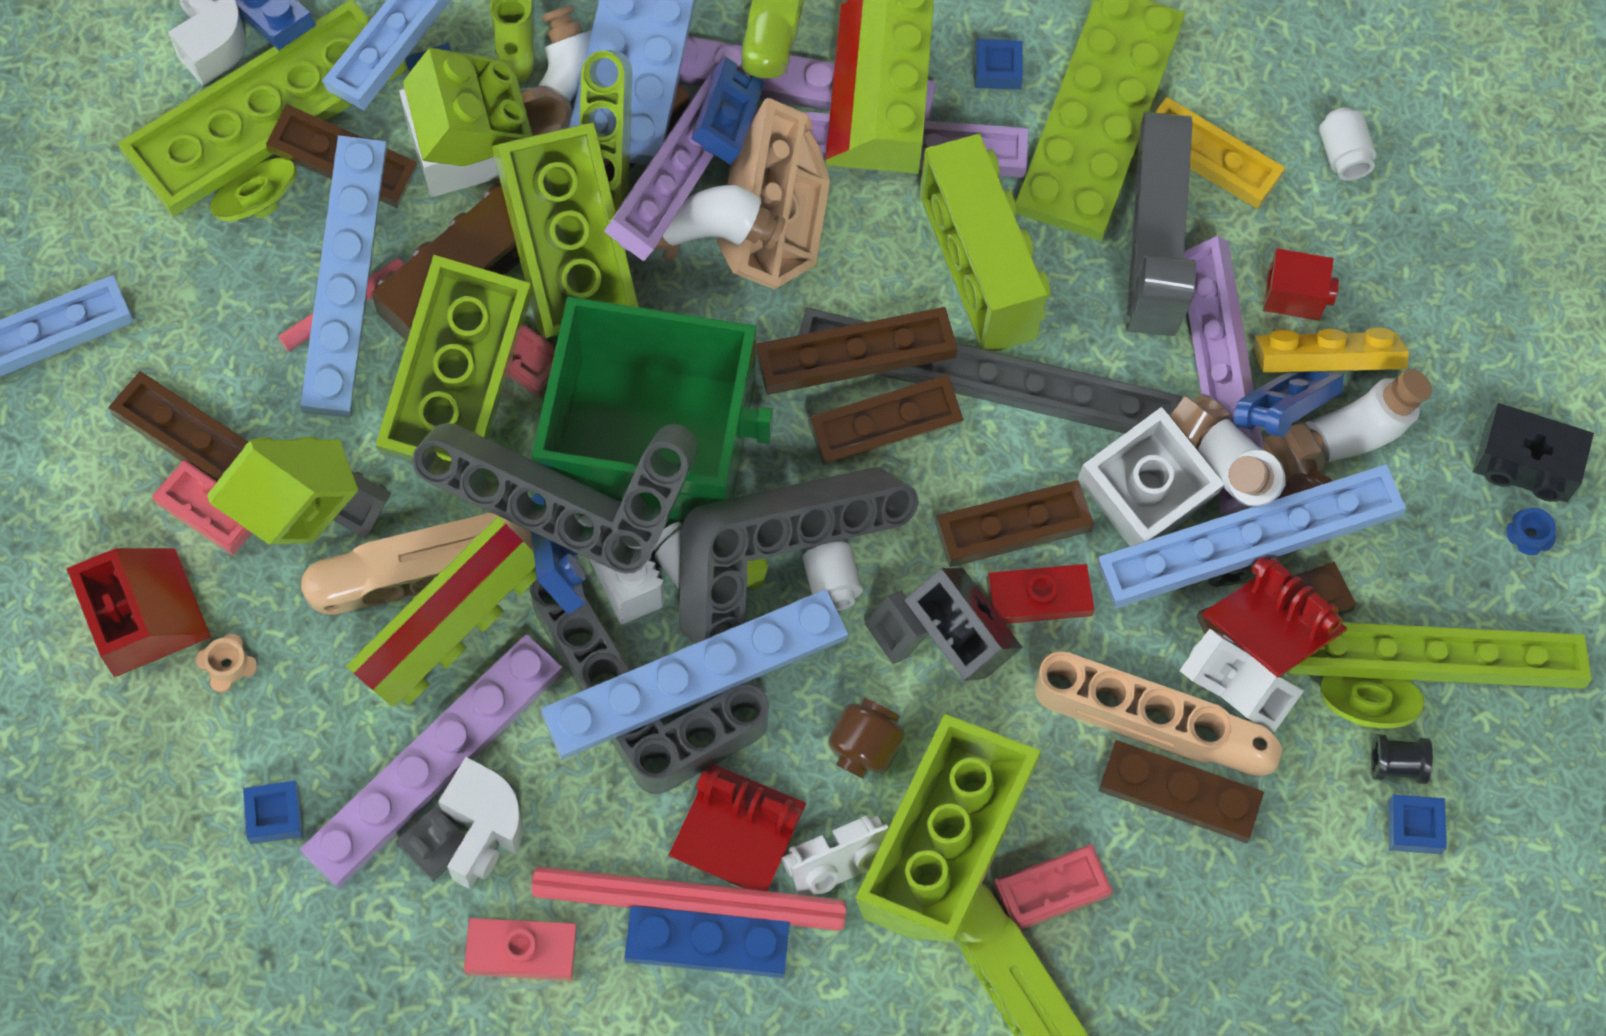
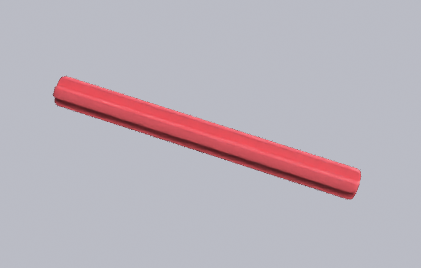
(691, 897)

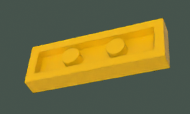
(1227, 159)
(1330, 351)

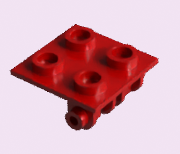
(1276, 618)
(737, 829)

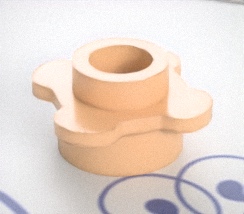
(219, 650)

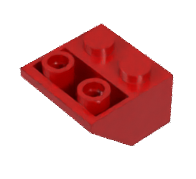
(137, 606)

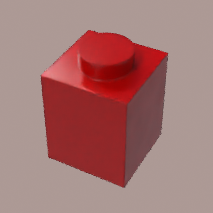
(1300, 284)

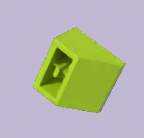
(464, 106)
(286, 488)

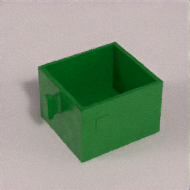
(634, 371)

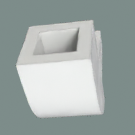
(210, 39)
(1241, 680)
(490, 811)

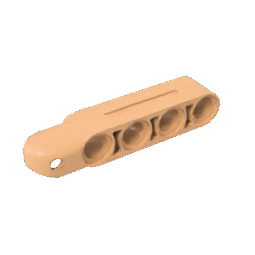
(392, 566)
(1136, 695)

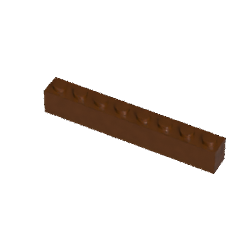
(473, 238)

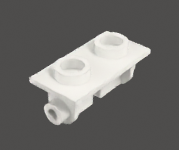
(820, 869)

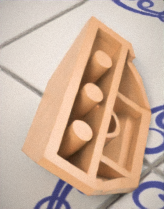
(790, 176)

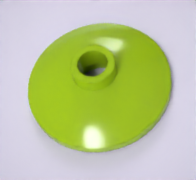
(254, 191)
(1373, 700)

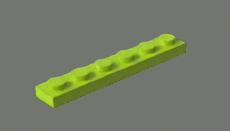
(1453, 656)

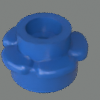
(1540, 523)

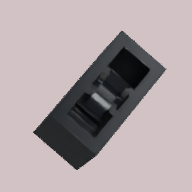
(1556, 448)
(963, 623)

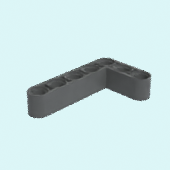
(1159, 275)
(562, 494)
(731, 532)
(654, 738)

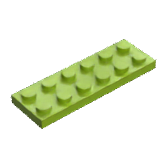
(1099, 115)
(229, 123)

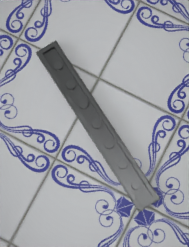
(1027, 383)

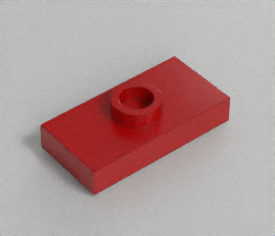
(1041, 593)

